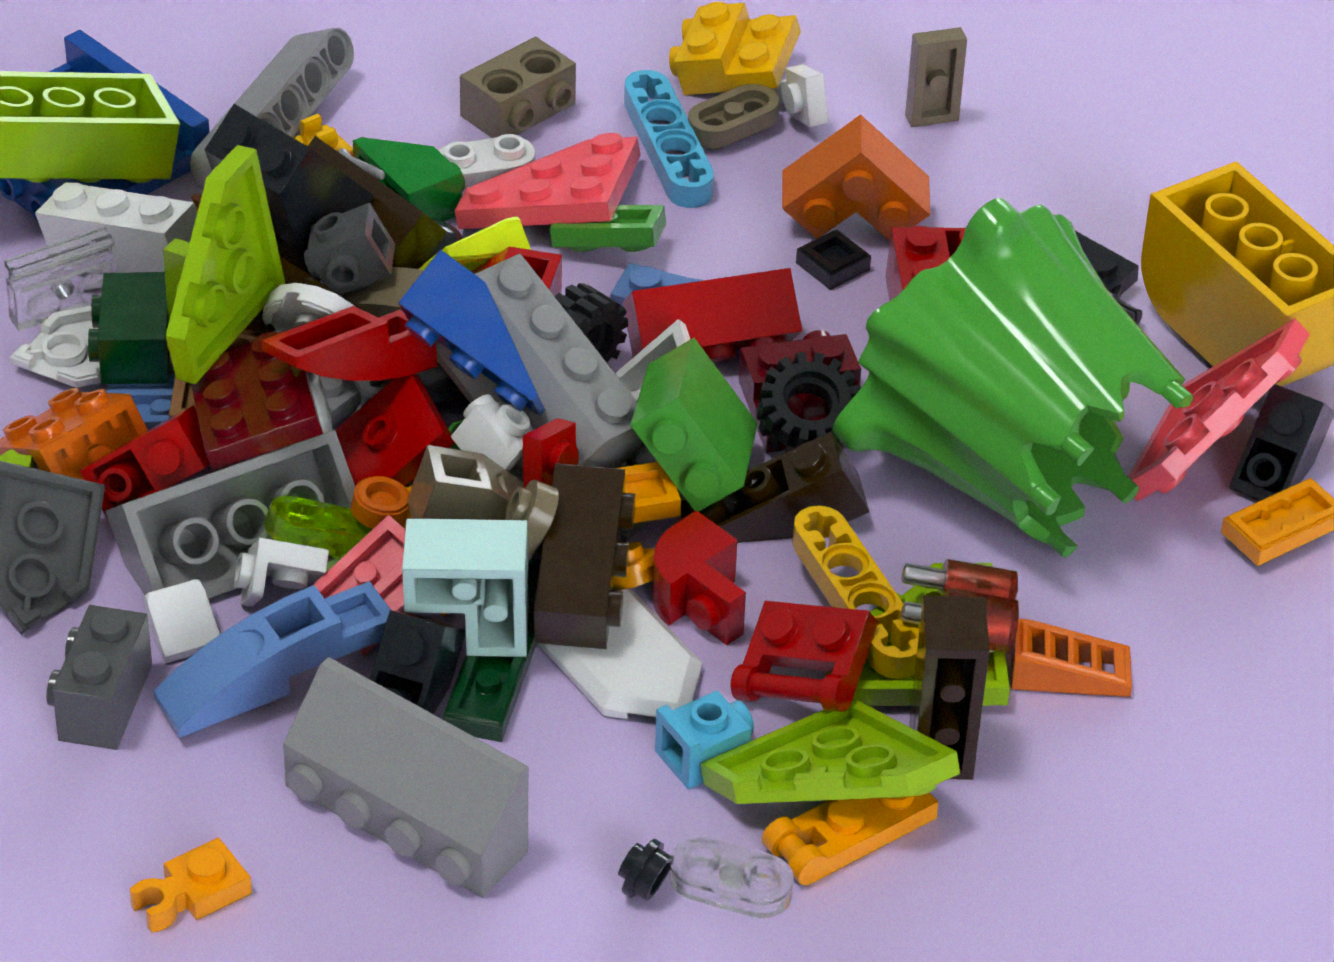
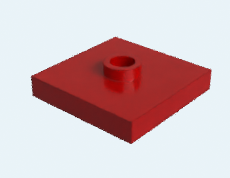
(393, 432)

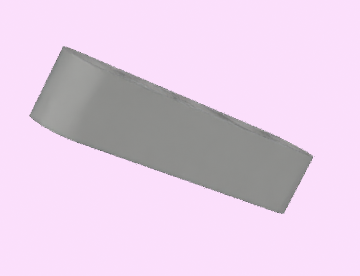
(289, 86)

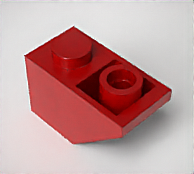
(150, 460)

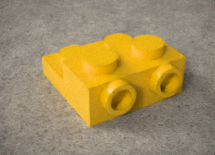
(730, 50)

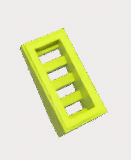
(487, 243)

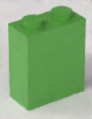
(694, 425)

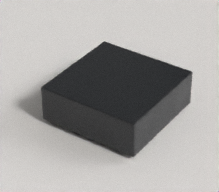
(833, 259)

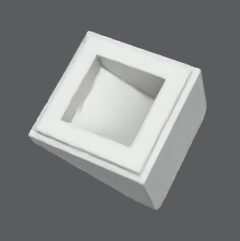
(180, 619)

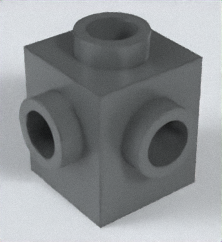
(350, 250)

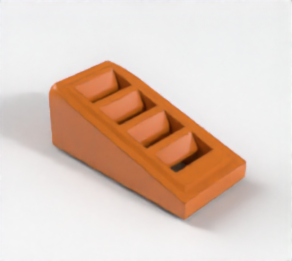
(1050, 656)

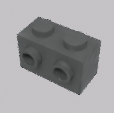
(100, 676)

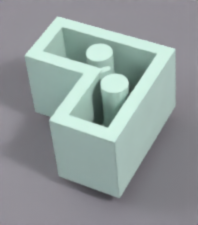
(471, 571)

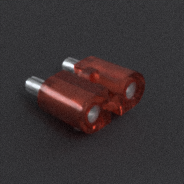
(971, 580)

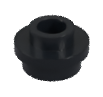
(645, 869)

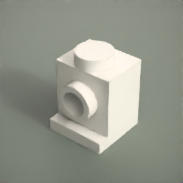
(495, 432)

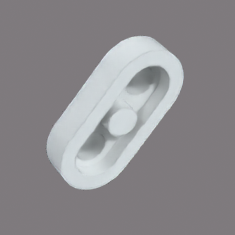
(489, 157)

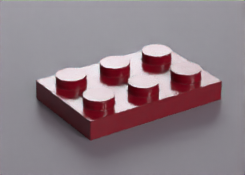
(253, 405)

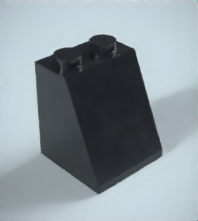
(296, 180)

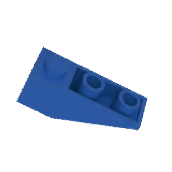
(461, 314)

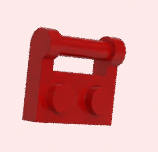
(809, 640)

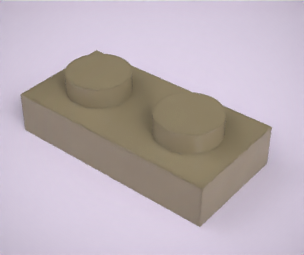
(935, 77)

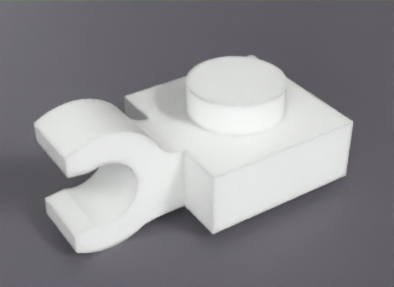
(804, 95)

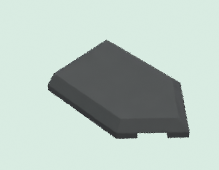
(45, 541)

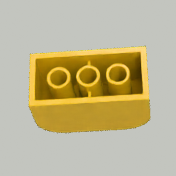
(1235, 265)

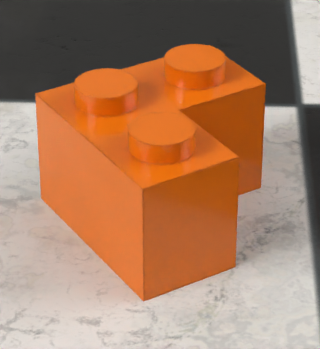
(853, 174)

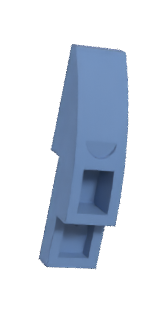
(260, 653)

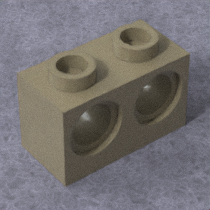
(518, 89)

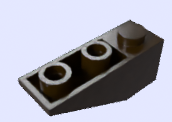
(783, 487)

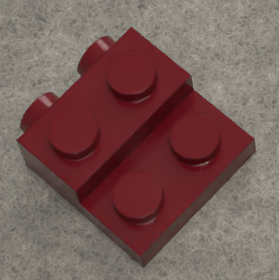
(766, 353)

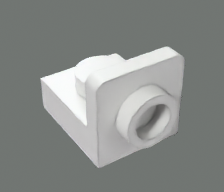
(285, 562)

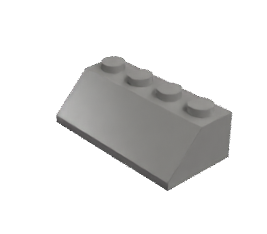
(562, 365)
(210, 520)
(408, 778)

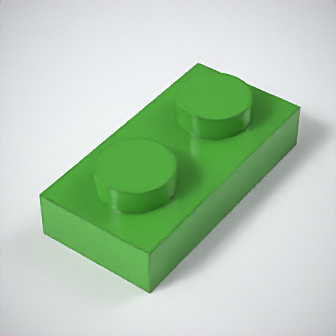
(631, 228)

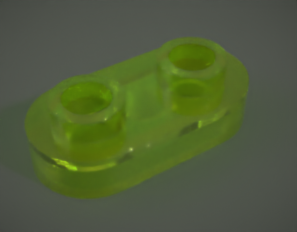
(314, 524)

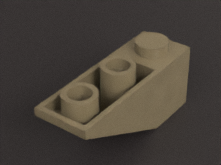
(461, 487)

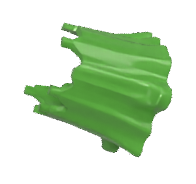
(1008, 373)

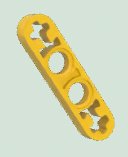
(867, 587)

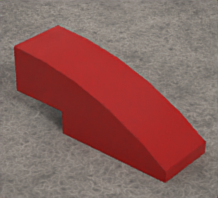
(354, 347)

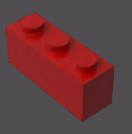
(718, 312)

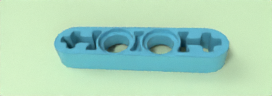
(675, 136)

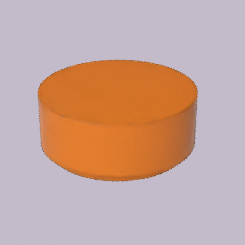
(377, 498)

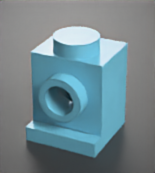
(699, 733)

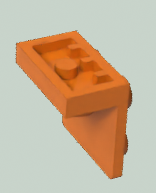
(75, 430)

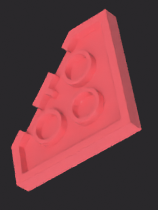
(564, 187)
(1217, 407)

